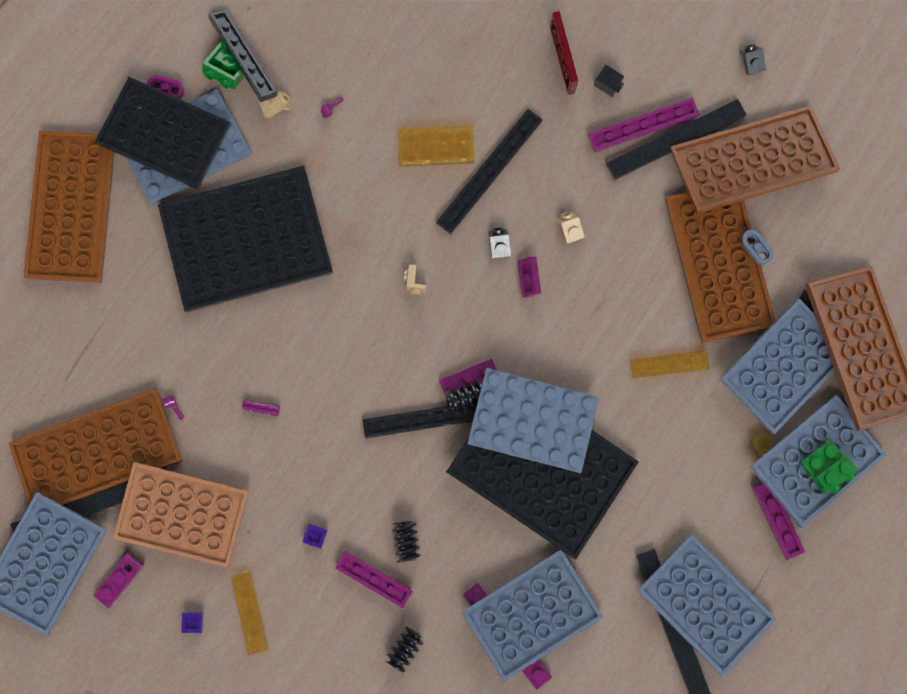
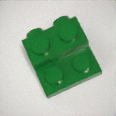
(222, 67)
(829, 467)

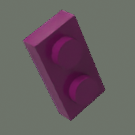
(529, 277)

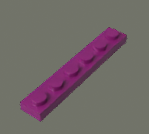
(643, 125)
(535, 672)

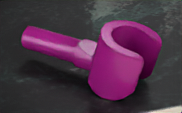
(326, 108)
(171, 402)

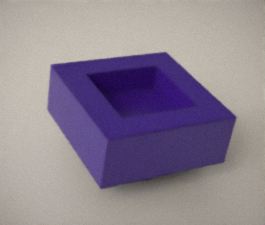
(315, 536)
(192, 622)

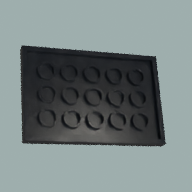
(163, 133)

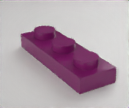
(466, 376)

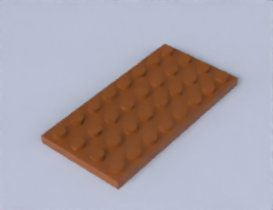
(754, 159)
(69, 208)
(720, 275)
(862, 346)
(95, 449)

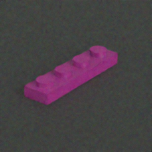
(779, 522)
(374, 579)

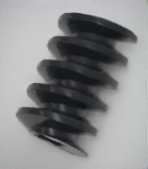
(463, 397)
(406, 541)
(405, 649)

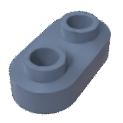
(758, 246)

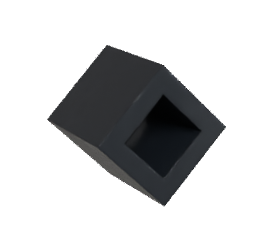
(609, 81)

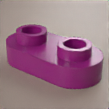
(167, 85)

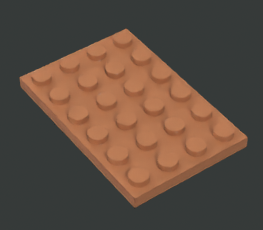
(180, 514)

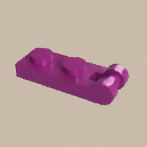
(118, 580)

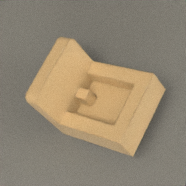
(275, 105)
(571, 227)
(410, 277)

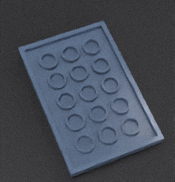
(233, 149)
(781, 367)
(533, 420)
(788, 480)
(45, 562)
(706, 605)
(532, 615)

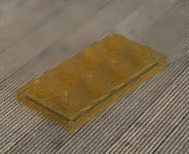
(436, 145)

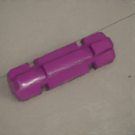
(260, 407)

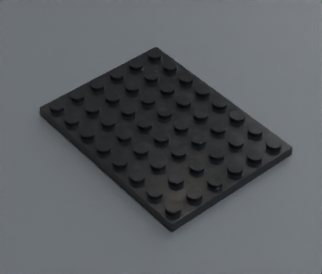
(244, 239)
(545, 498)

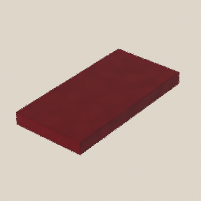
(563, 53)

